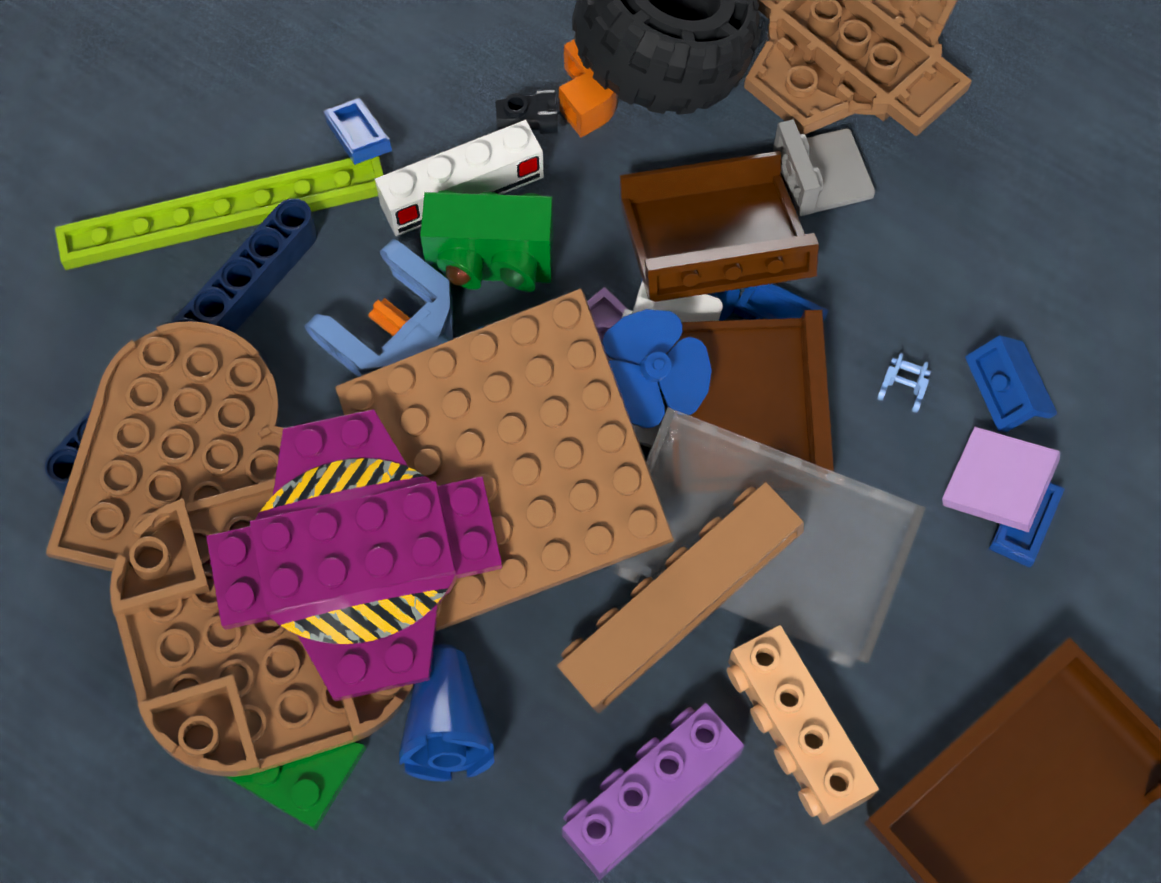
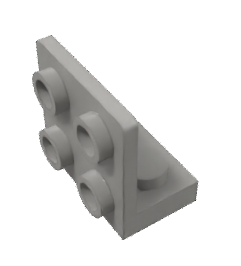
(821, 169)

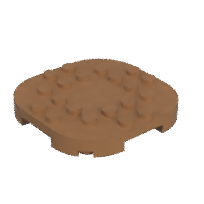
(216, 694)

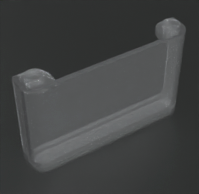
(831, 579)

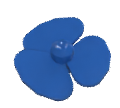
(641, 361)

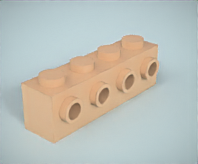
(801, 725)

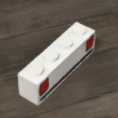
(486, 164)

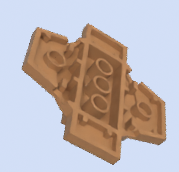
(856, 60)

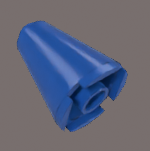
(446, 722)

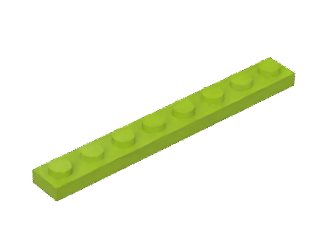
(213, 211)

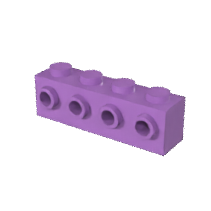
(651, 790)

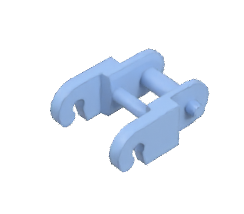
(919, 386)

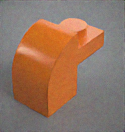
(583, 99)

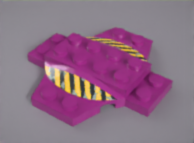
(354, 554)

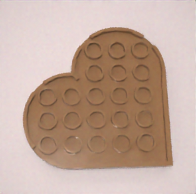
(170, 422)

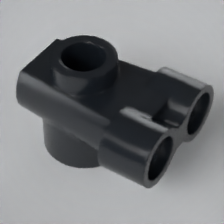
(536, 109)

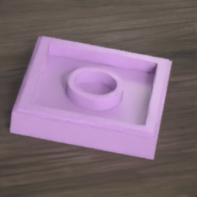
(1001, 479)

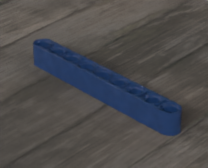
(222, 295)

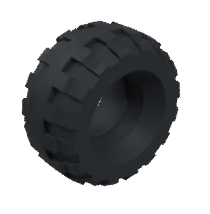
(667, 50)

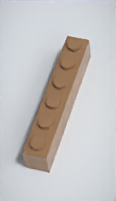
(681, 596)

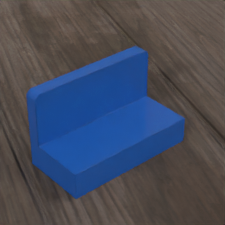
(1009, 383)

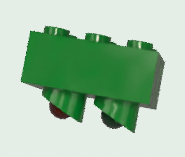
(488, 238)

